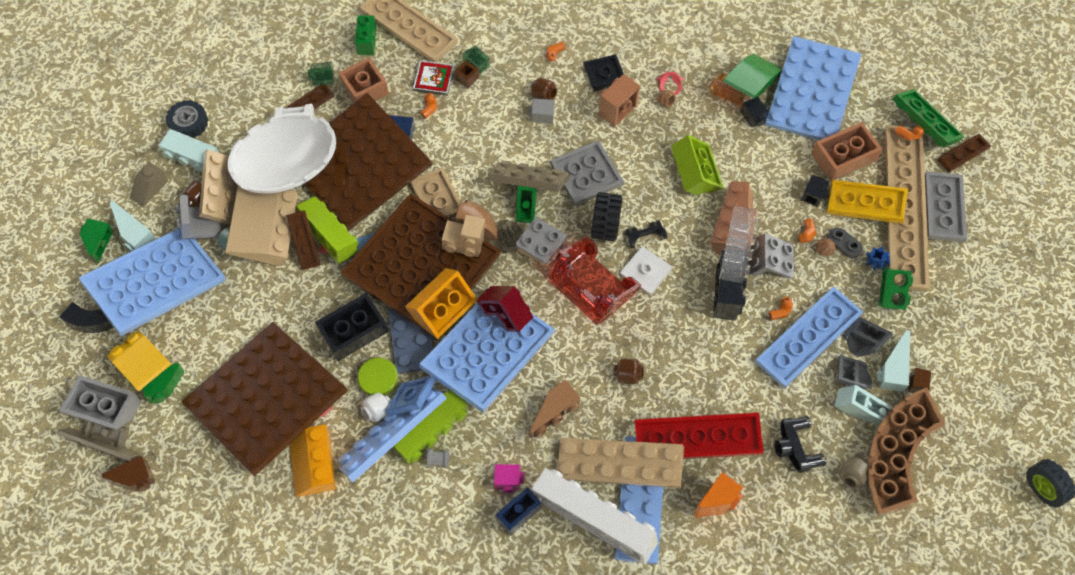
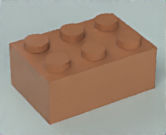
(846, 151)

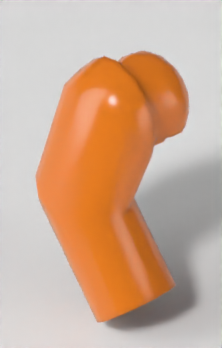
(552, 51)
(431, 105)
(909, 134)
(809, 233)
(783, 310)

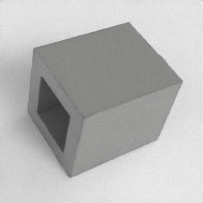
(542, 111)

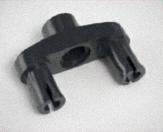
(791, 445)

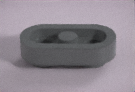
(845, 242)

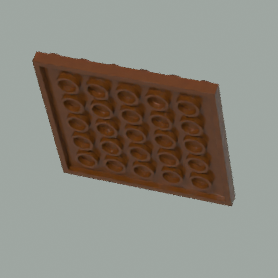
(368, 164)
(410, 255)
(264, 398)

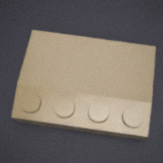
(261, 226)

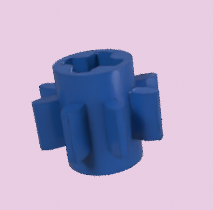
(873, 258)

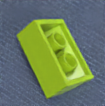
(696, 166)

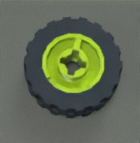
(1051, 483)

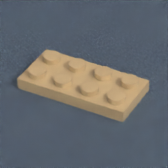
(217, 188)

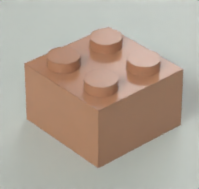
(363, 79)
(619, 99)

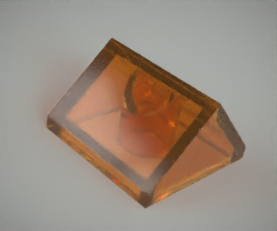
(725, 91)

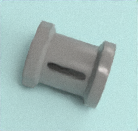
(438, 458)

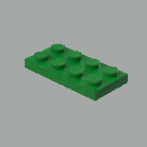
(928, 118)

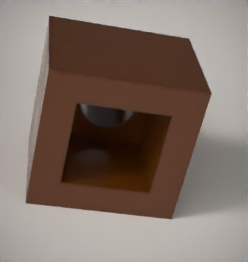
(466, 74)
(919, 380)

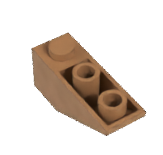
(557, 403)

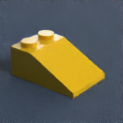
(138, 360)

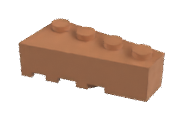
(739, 195)

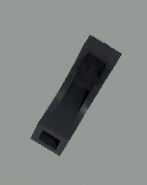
(85, 320)

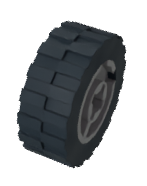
(190, 110)

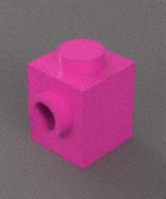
(508, 477)

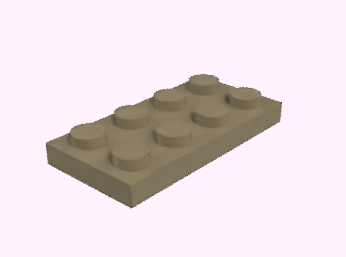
(528, 176)

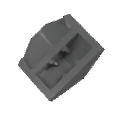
(866, 337)
(853, 373)

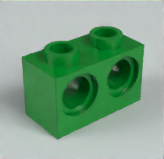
(365, 35)
(889, 288)

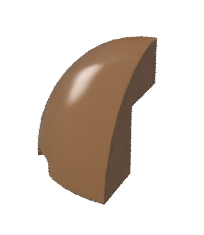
(474, 209)

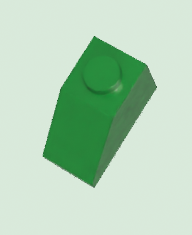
(526, 204)
(95, 237)
(163, 384)

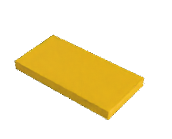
(867, 201)

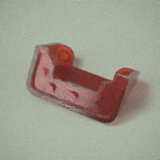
(589, 282)

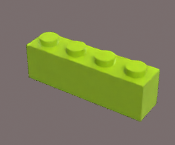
(328, 230)
(432, 427)

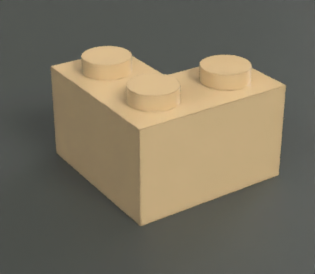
(465, 237)

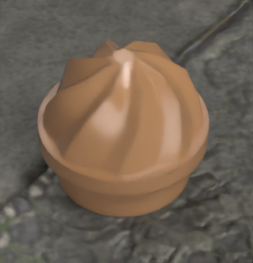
(666, 98)
(825, 247)

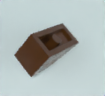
(131, 475)

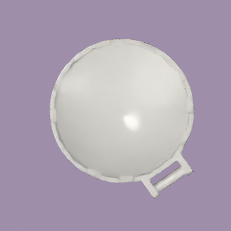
(282, 151)

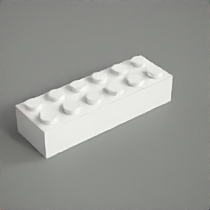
(596, 516)

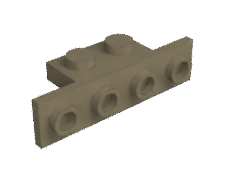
(107, 440)

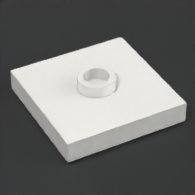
(647, 270)

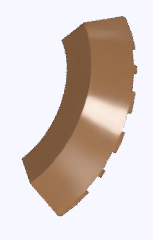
(895, 449)

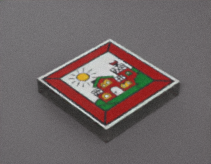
(433, 78)

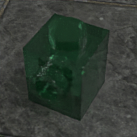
(477, 58)
(321, 73)

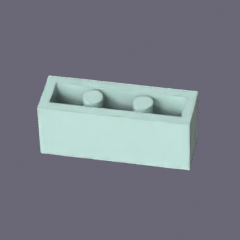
(184, 149)

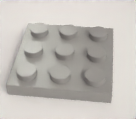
(589, 172)

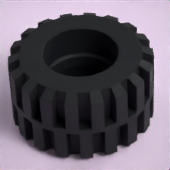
(606, 216)

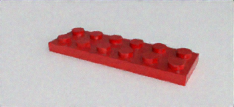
(705, 435)

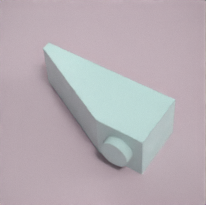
(130, 229)
(895, 371)
(861, 404)

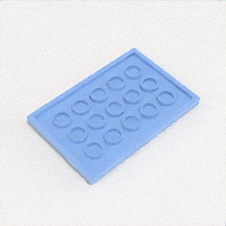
(813, 89)
(151, 280)
(483, 357)

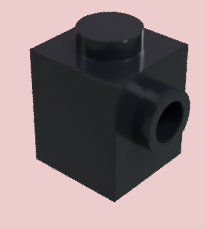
(754, 112)
(815, 191)

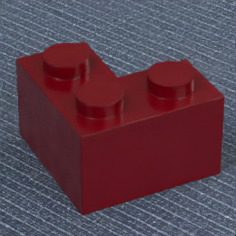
(507, 305)

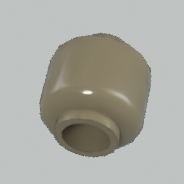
(854, 473)

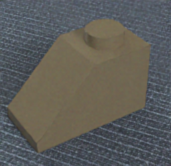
(147, 184)

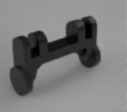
(635, 235)

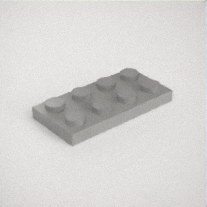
(945, 207)

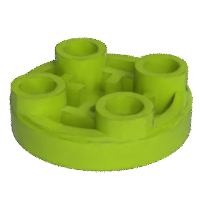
(378, 376)

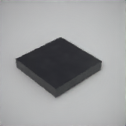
(603, 71)

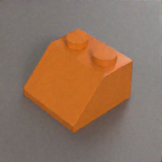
(720, 497)

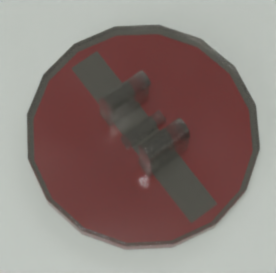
(508, 235)

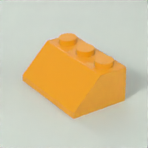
(441, 302)
(313, 462)

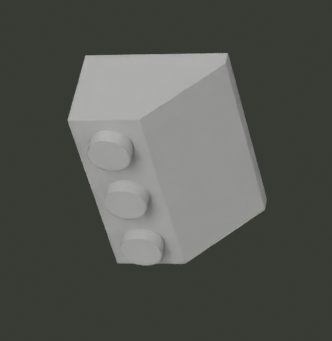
(100, 403)

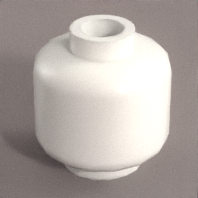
(375, 407)

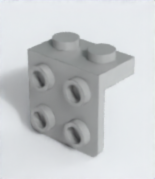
(192, 225)
(541, 240)
(773, 256)

